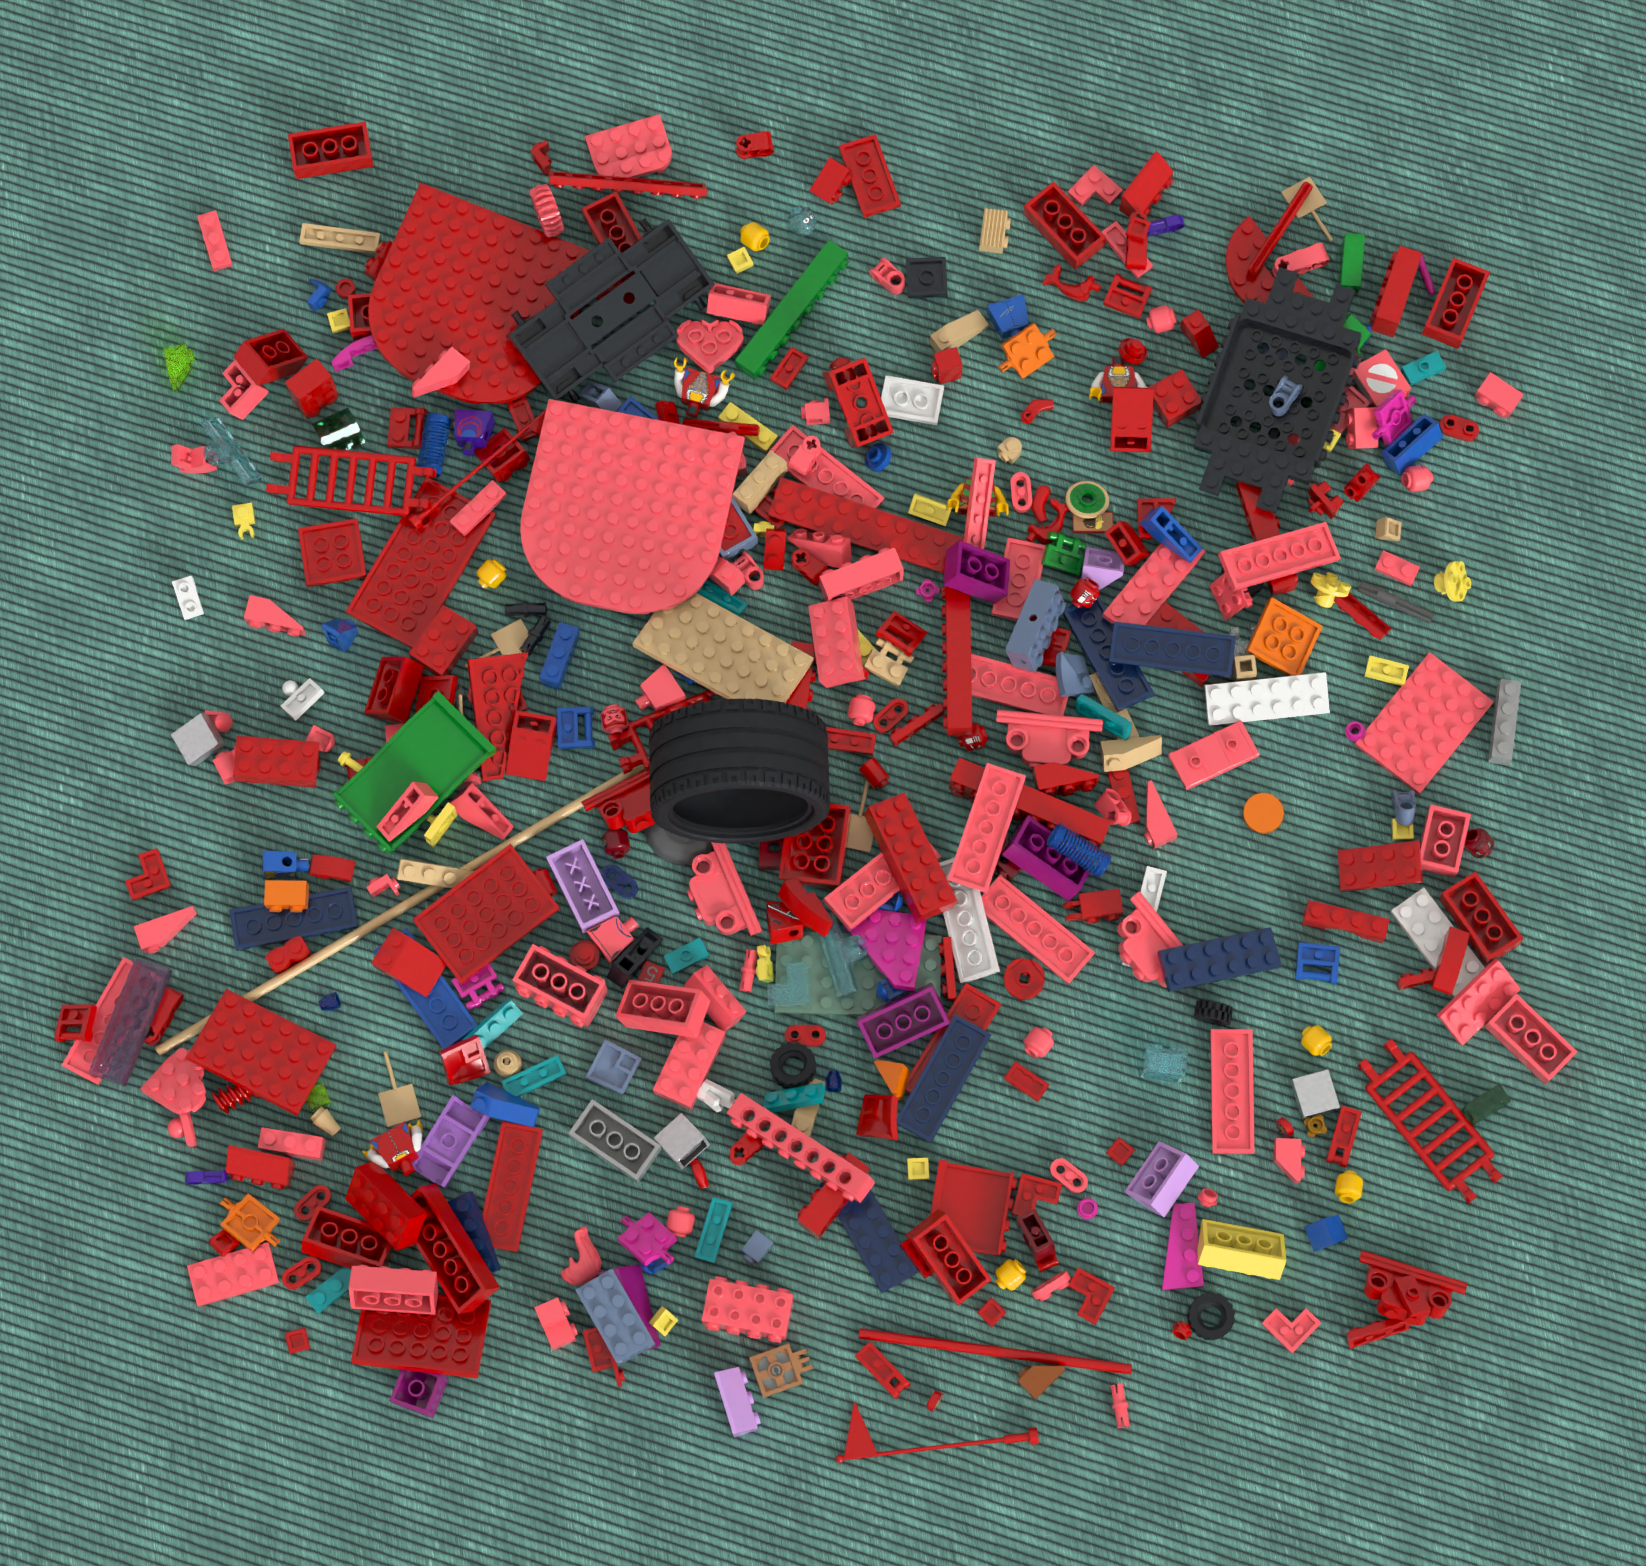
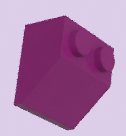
(419, 1391)

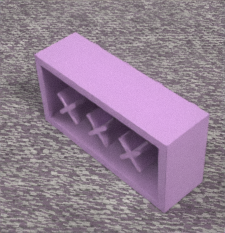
(582, 885)

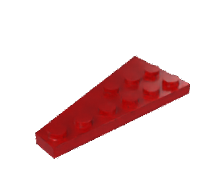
(495, 698)

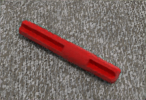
(724, 427)

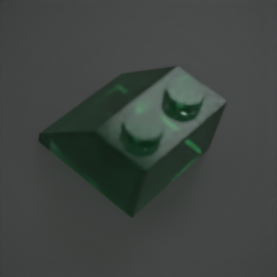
(339, 431)

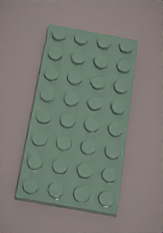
(821, 988)

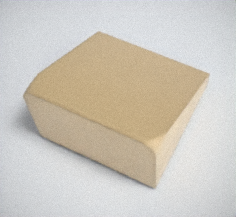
(1388, 529)

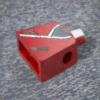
(782, 923)

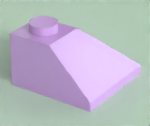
(1102, 566)

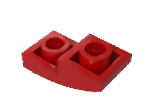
(331, 867)

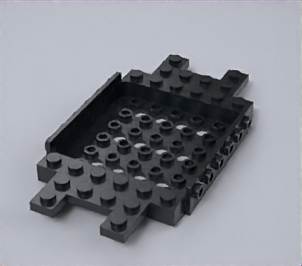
(1301, 328)

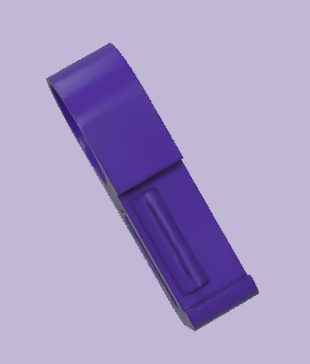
(1166, 225)
(206, 1177)

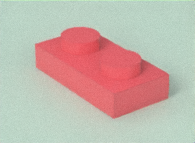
(1397, 568)

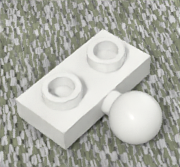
(300, 698)

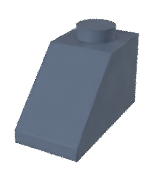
(599, 397)

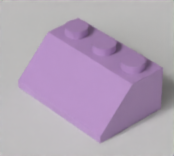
(1161, 1178)
(737, 1401)

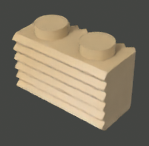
(993, 231)

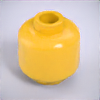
(754, 236)
(491, 574)
(1316, 1040)
(1348, 1186)
(1010, 1274)

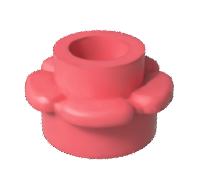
(1208, 1197)

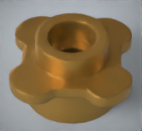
(1321, 1128)

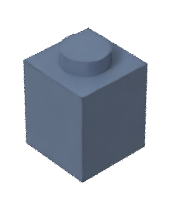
(756, 1248)

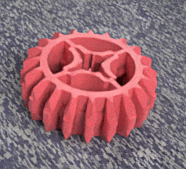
(546, 210)

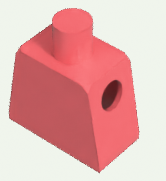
(660, 690)

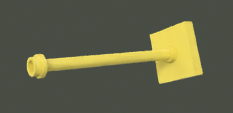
(439, 823)

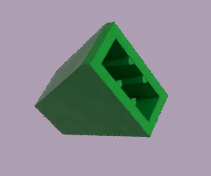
(1351, 261)

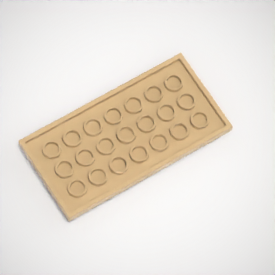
(723, 651)

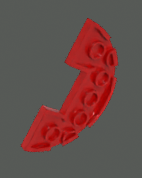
(1240, 253)

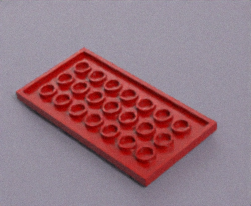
(417, 568)

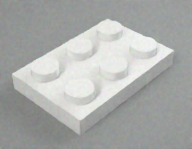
(912, 400)

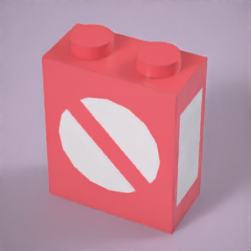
(1380, 378)

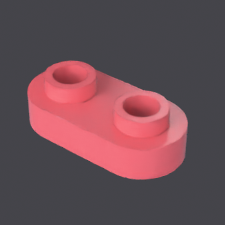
(1021, 493)
(1069, 1175)
(1044, 1290)

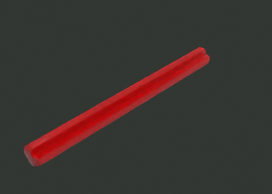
(1279, 229)

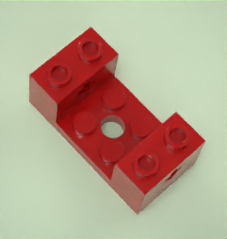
(856, 381)

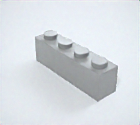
(1504, 722)

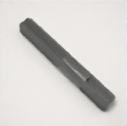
(1395, 602)

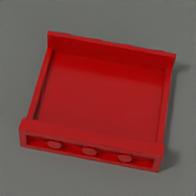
(975, 1204)

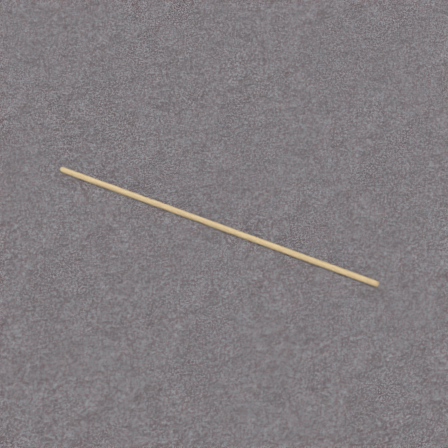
(398, 909)

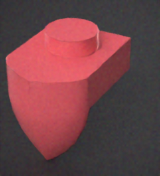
(221, 720)
(325, 739)

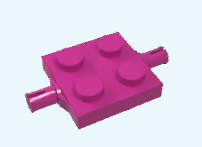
(1393, 417)
(647, 1239)

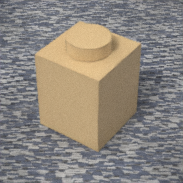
(1244, 668)

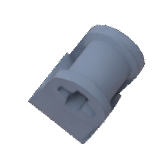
(1286, 393)
(1404, 807)

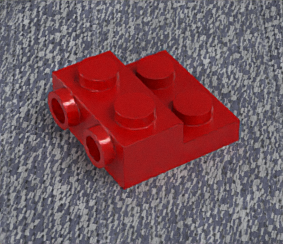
(505, 462)

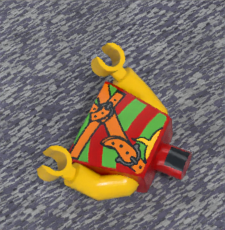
(960, 499)

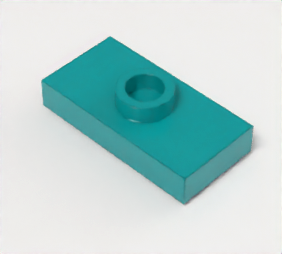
(1423, 368)
(686, 956)

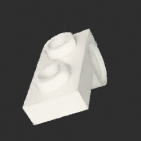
(188, 597)

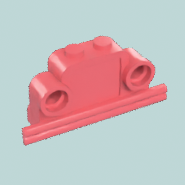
(1047, 737)
(720, 893)
(1143, 937)

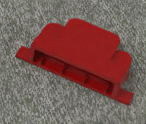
(625, 803)
(1380, 1287)

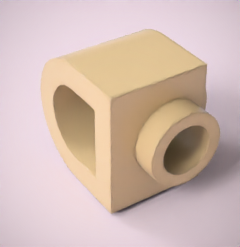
(1009, 450)

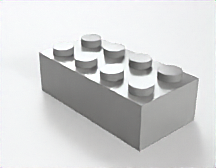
(615, 1141)

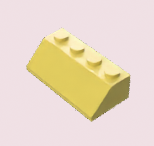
(1241, 1249)

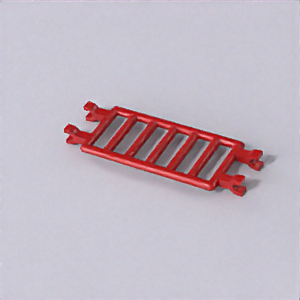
(347, 505)
(617, 740)
(1449, 1105)

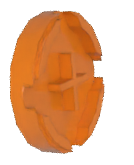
(1263, 813)

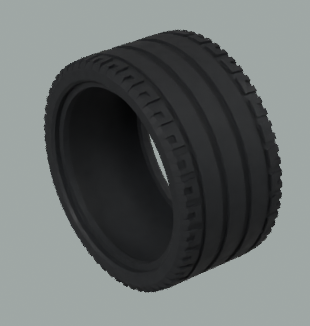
(739, 771)

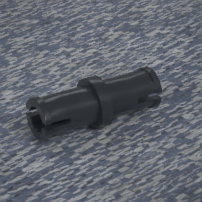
(526, 609)
(535, 635)

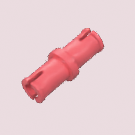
(748, 971)
(1120, 1406)

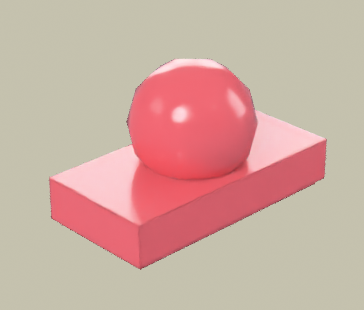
(183, 1126)

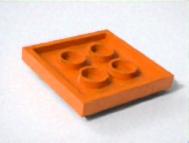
(1283, 638)

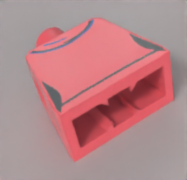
(613, 937)

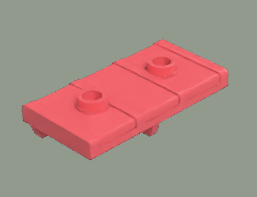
(1213, 755)

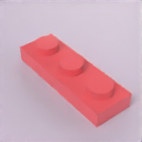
(215, 240)
(1116, 240)
(478, 508)

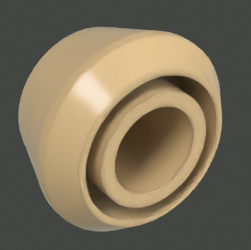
(505, 1069)

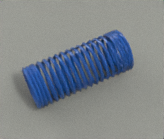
(436, 422)
(1057, 837)

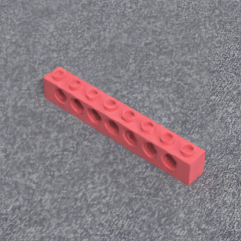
(855, 1189)

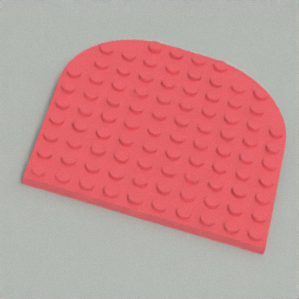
(626, 507)

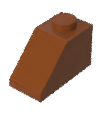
(1038, 1379)

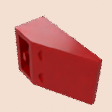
(1131, 419)
(531, 745)
(1061, 779)

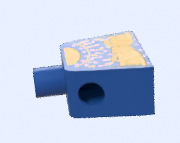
(274, 865)

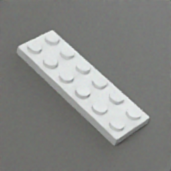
(1267, 698)
(1427, 928)
(969, 932)

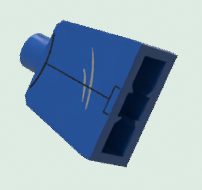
(1009, 316)

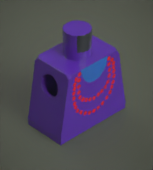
(473, 429)

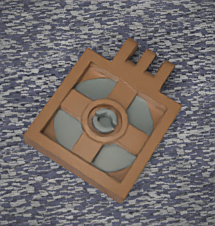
(779, 1369)

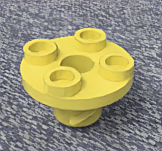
(1453, 581)
(1328, 588)

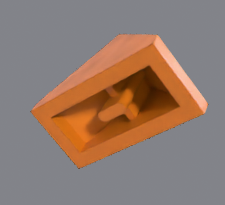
(894, 1075)

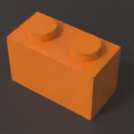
(286, 895)

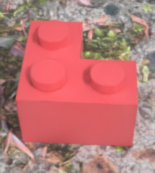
(244, 392)
(556, 1324)

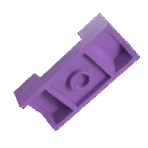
(449, 1142)

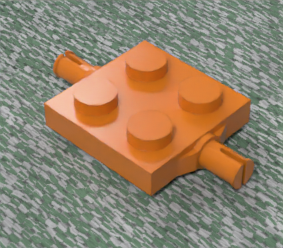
(1027, 350)
(250, 1222)

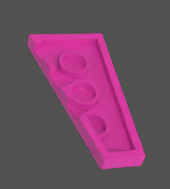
(1181, 1263)

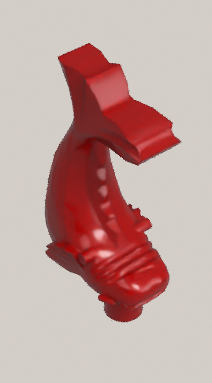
(1076, 292)
(1041, 533)

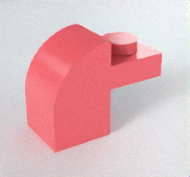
(190, 459)

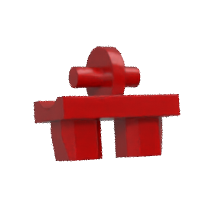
(1361, 483)
(1321, 503)

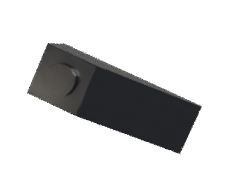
(634, 958)

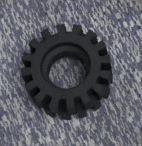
(1213, 1012)

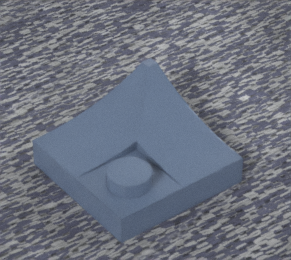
(1073, 675)
(613, 1067)

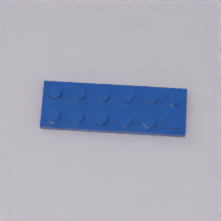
(440, 1010)

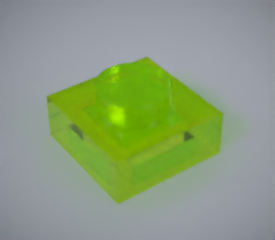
(318, 1097)

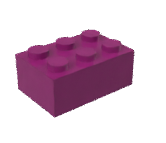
(976, 572)

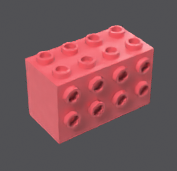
(560, 986)
(747, 1309)

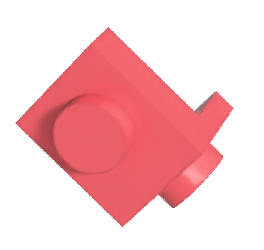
(379, 885)

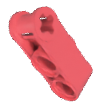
(1303, 259)

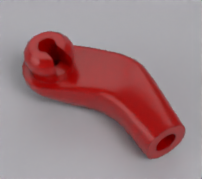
(1034, 408)
(1038, 503)
(699, 1173)

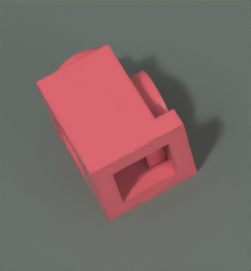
(816, 412)

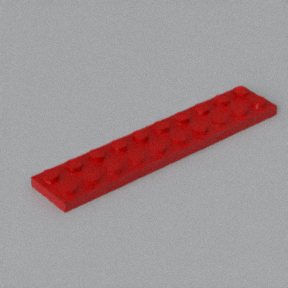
(862, 524)

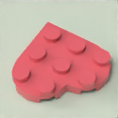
(709, 343)
(177, 1084)

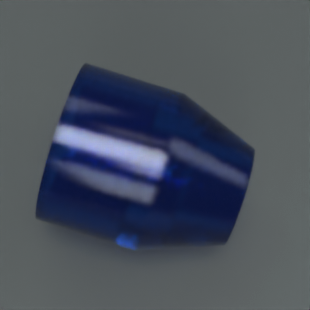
(330, 1002)
(833, 1081)

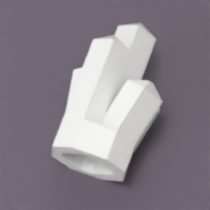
(715, 1095)

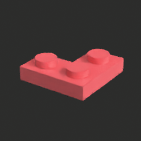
(1092, 183)
(1291, 1334)

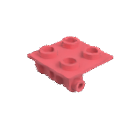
(1229, 601)

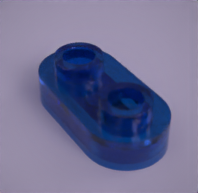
(620, 882)

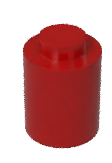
(874, 774)

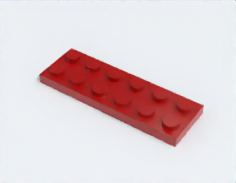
(969, 1005)
(511, 1184)

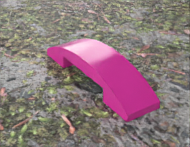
(343, 359)

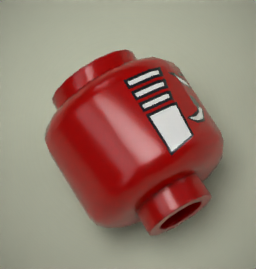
(1084, 593)
(976, 741)

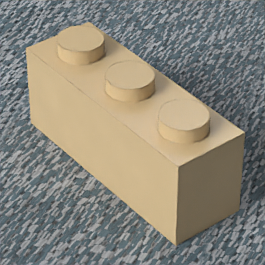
(760, 482)

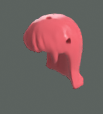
(588, 1264)

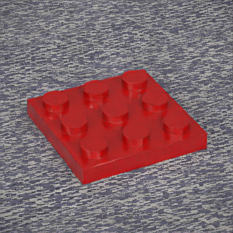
(332, 552)

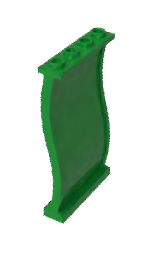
(430, 748)

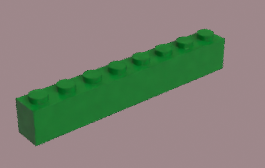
(792, 309)

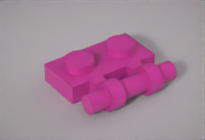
(479, 980)

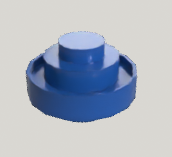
(878, 457)

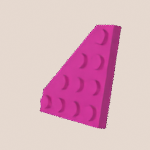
(893, 945)

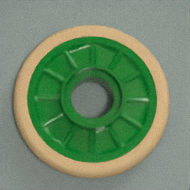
(1087, 510)

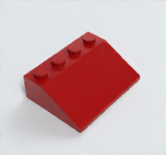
(818, 853)

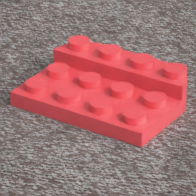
(631, 149)

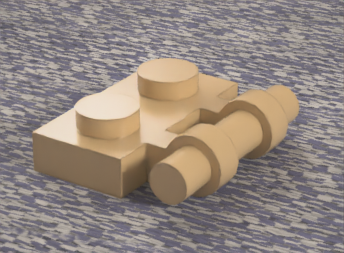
(885, 667)

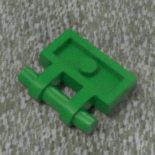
(1063, 559)

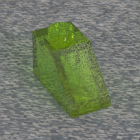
(178, 364)

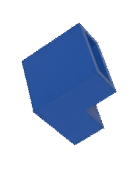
(1326, 1232)

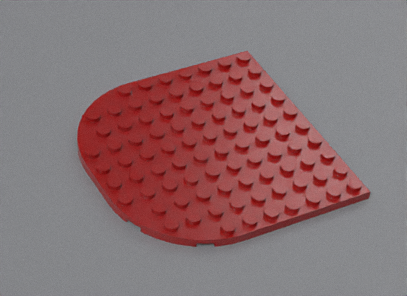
(455, 284)

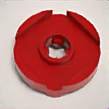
(1021, 990)

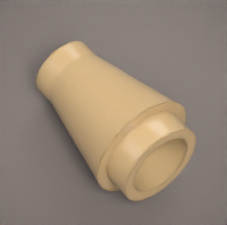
(324, 1120)

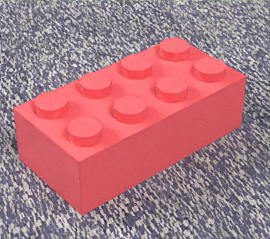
(862, 577)
(836, 642)
(663, 1008)
(1530, 1039)
(689, 1066)
(393, 1289)

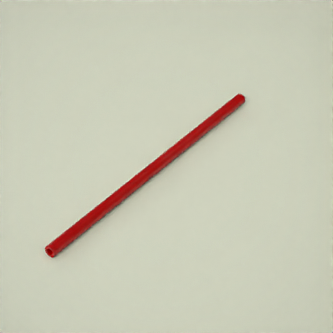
(995, 1351)

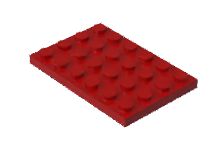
(486, 914)
(261, 1052)
(423, 1342)

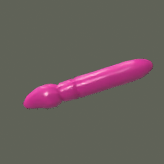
(1426, 276)

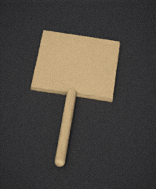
(1313, 201)
(509, 639)
(860, 834)
(400, 1102)

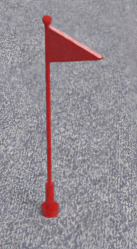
(535, 426)
(861, 1446)

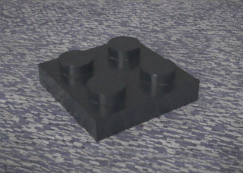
(926, 277)

